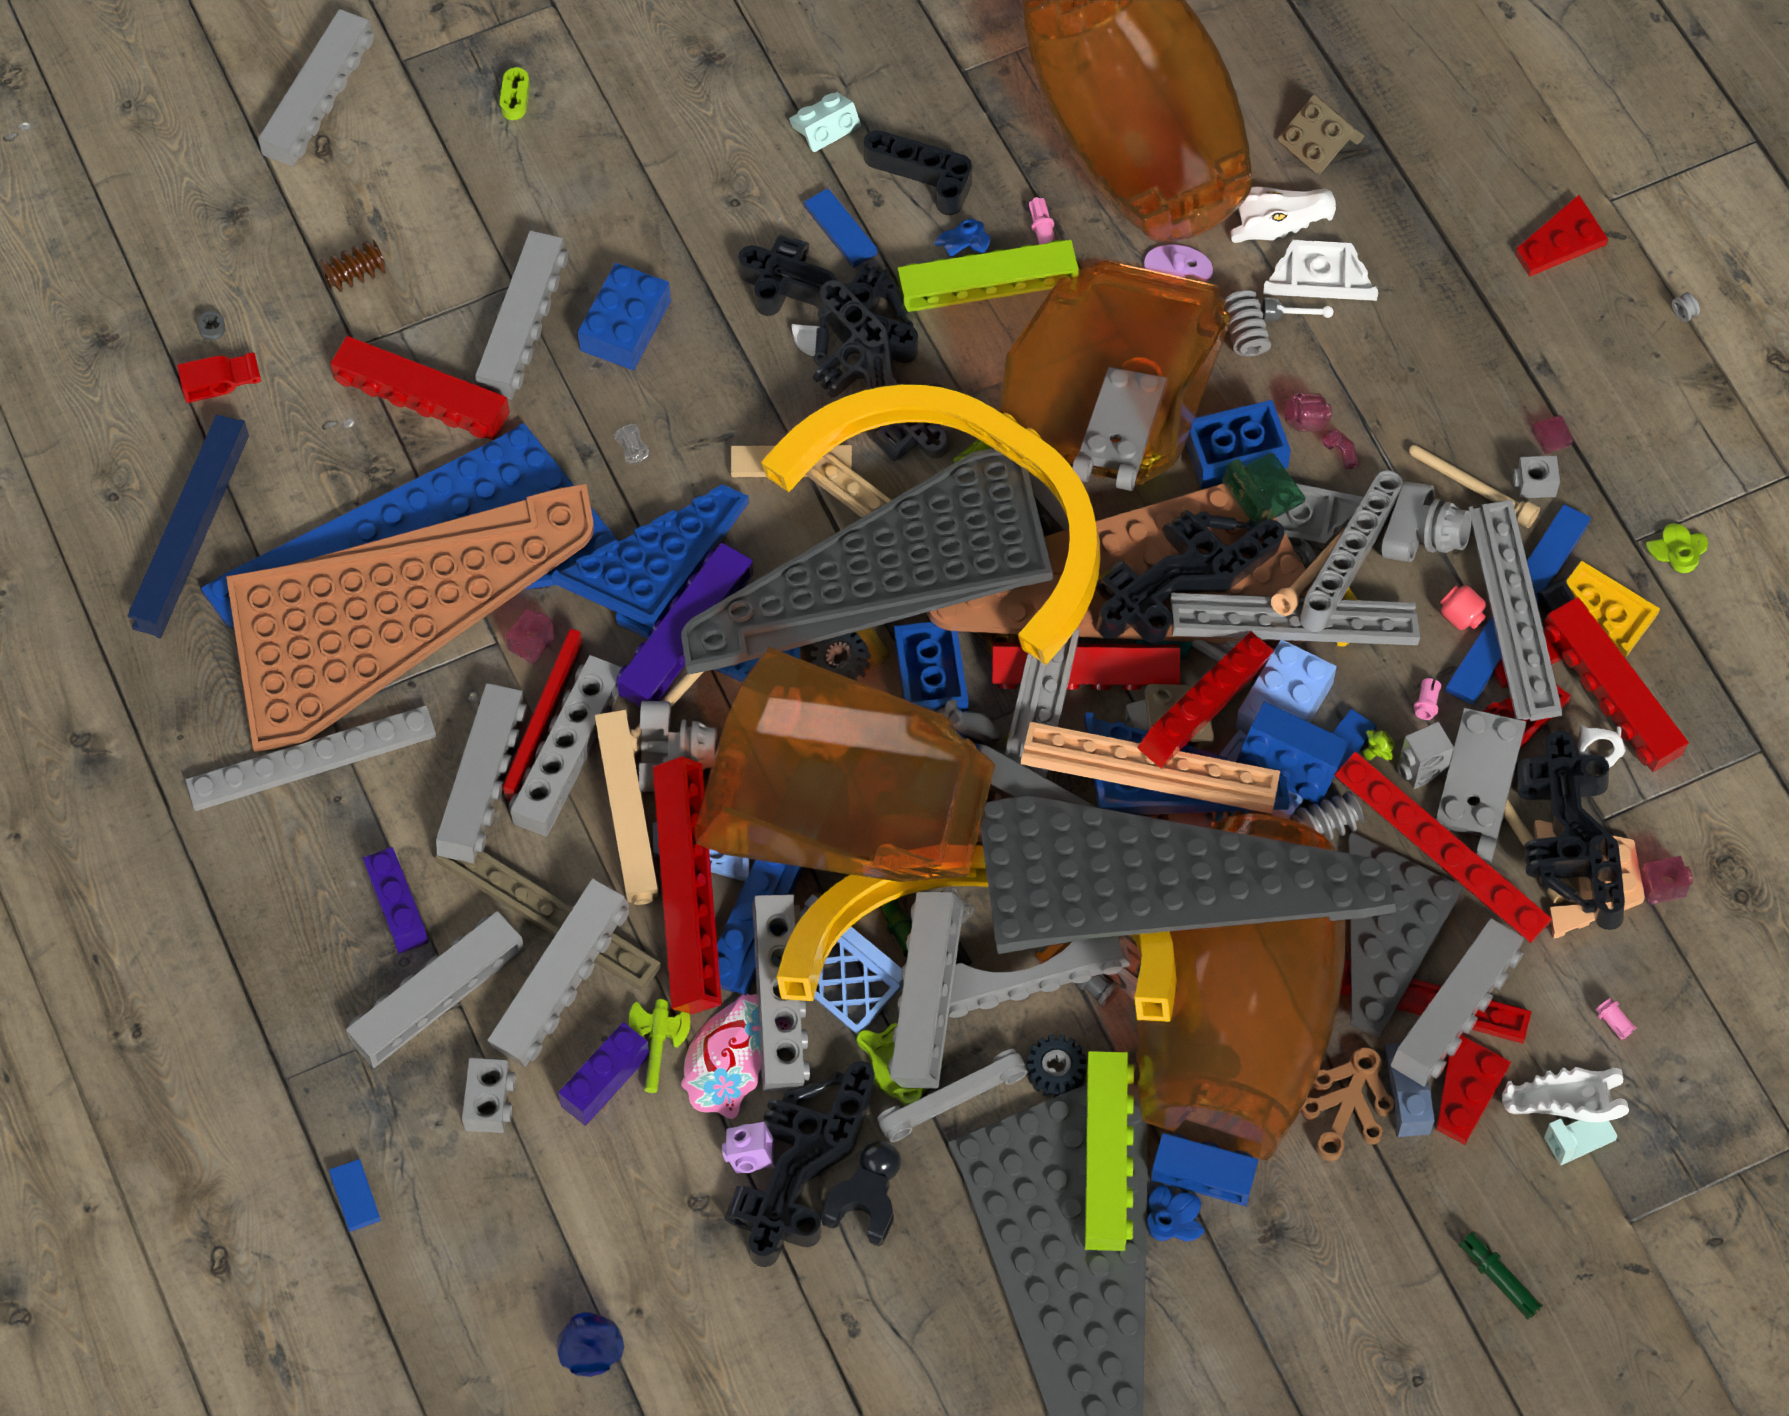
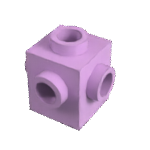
(749, 1147)

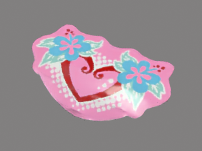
(726, 1058)

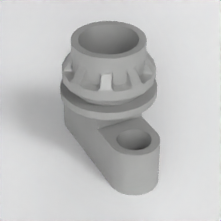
(1424, 520)
(661, 745)

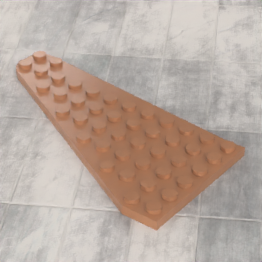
(1140, 543)
(356, 619)

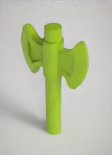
(659, 1027)

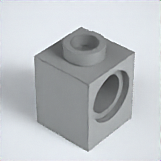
(1542, 466)

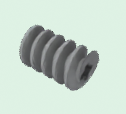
(1246, 324)
(1332, 815)

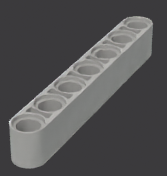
(1350, 551)

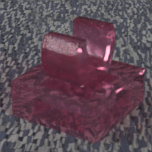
(1552, 434)

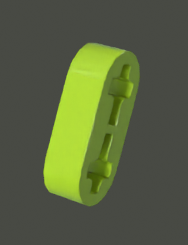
(508, 93)

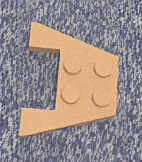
(1571, 916)

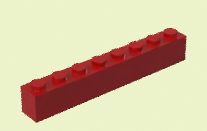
(1443, 848)
(686, 888)

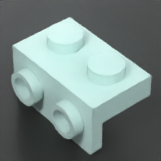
(826, 120)

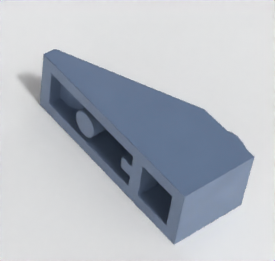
(1411, 1100)

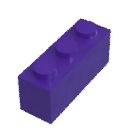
(395, 900)
(604, 1073)

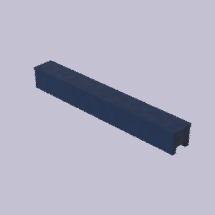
(188, 525)

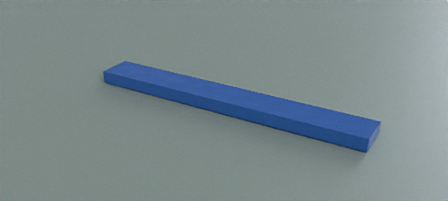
(1543, 567)

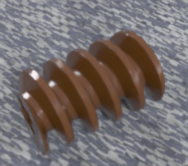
(353, 266)

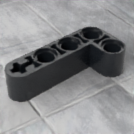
(884, 153)

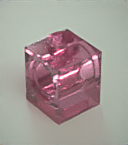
(530, 647)
(1660, 891)

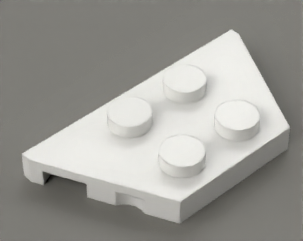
(1321, 272)

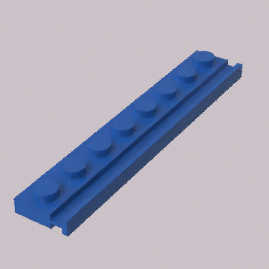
(736, 942)

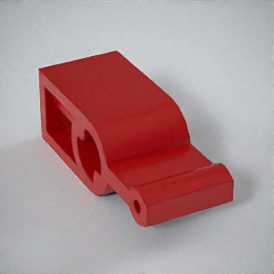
(217, 376)

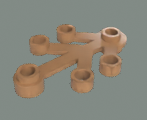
(1350, 1099)

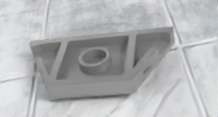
(1319, 516)

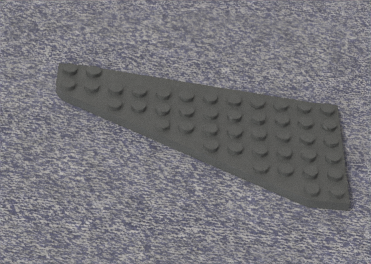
(928, 549)
(1099, 873)
(1070, 1304)

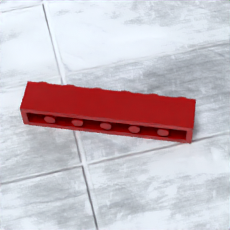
(420, 388)
(1097, 665)
(1615, 684)
(1205, 699)

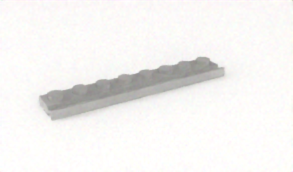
(1515, 612)
(1238, 615)
(1040, 699)

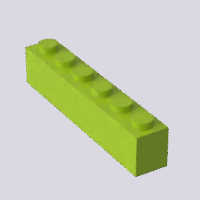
(986, 275)
(1107, 1151)

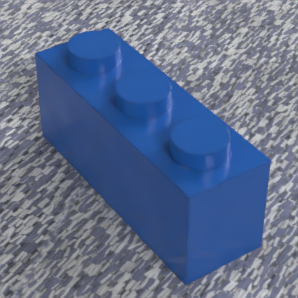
(1204, 1168)

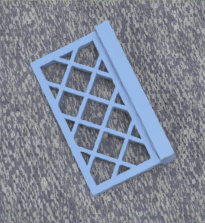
(872, 959)

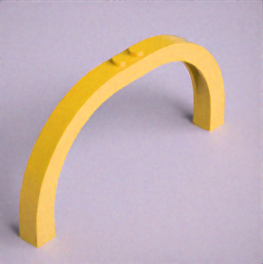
(930, 404)
(859, 895)

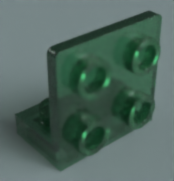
(1262, 488)

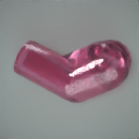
(1345, 445)

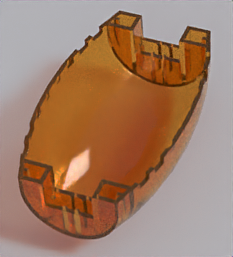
(1143, 109)
(1245, 1017)

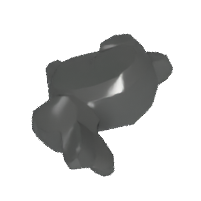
(971, 724)

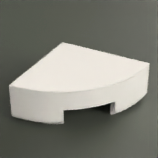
(805, 338)

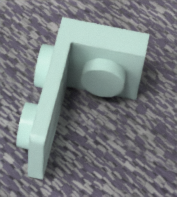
(1577, 1138)

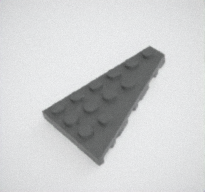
(1392, 946)

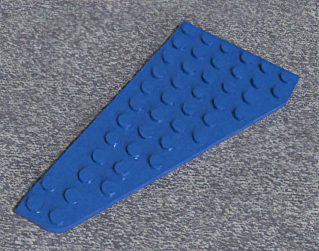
(476, 482)

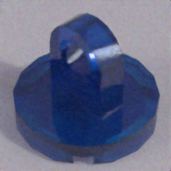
(589, 1344)

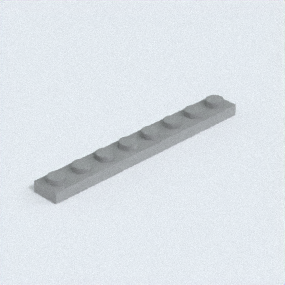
(310, 758)

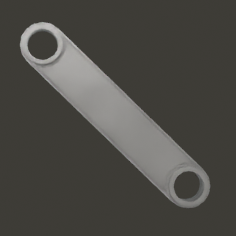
(898, 1122)

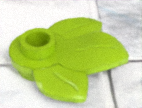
(1678, 547)

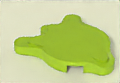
(880, 1050)

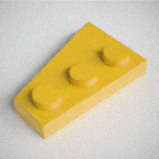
(1614, 607)

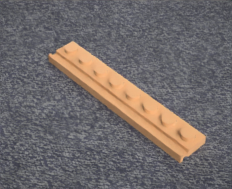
(1125, 764)

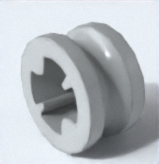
(1685, 307)

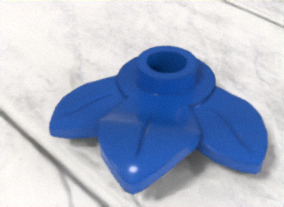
(967, 233)
(1177, 1212)

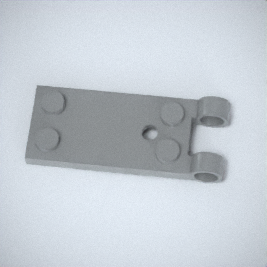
(1122, 412)
(1483, 769)

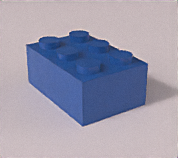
(624, 316)
(1234, 434)
(930, 666)
(1295, 748)

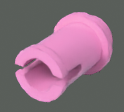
(1426, 705)
(1615, 1018)

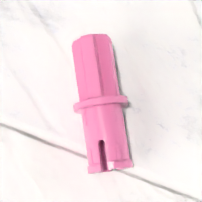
(1042, 223)

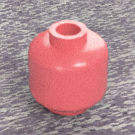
(1463, 607)

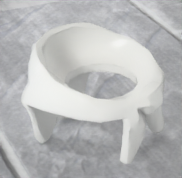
(1589, 735)

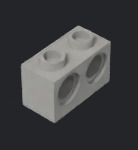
(1425, 756)
(481, 1095)

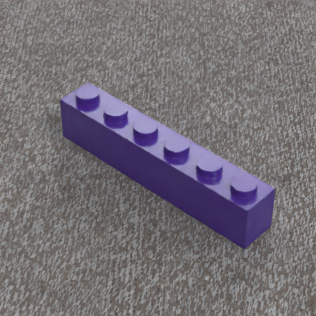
(662, 656)

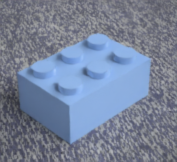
(1290, 682)

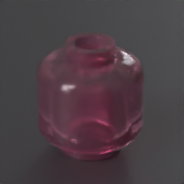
(1307, 412)

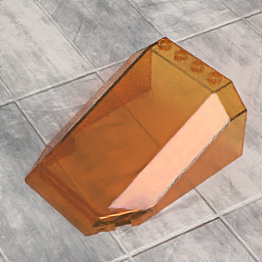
(1118, 321)
(841, 778)

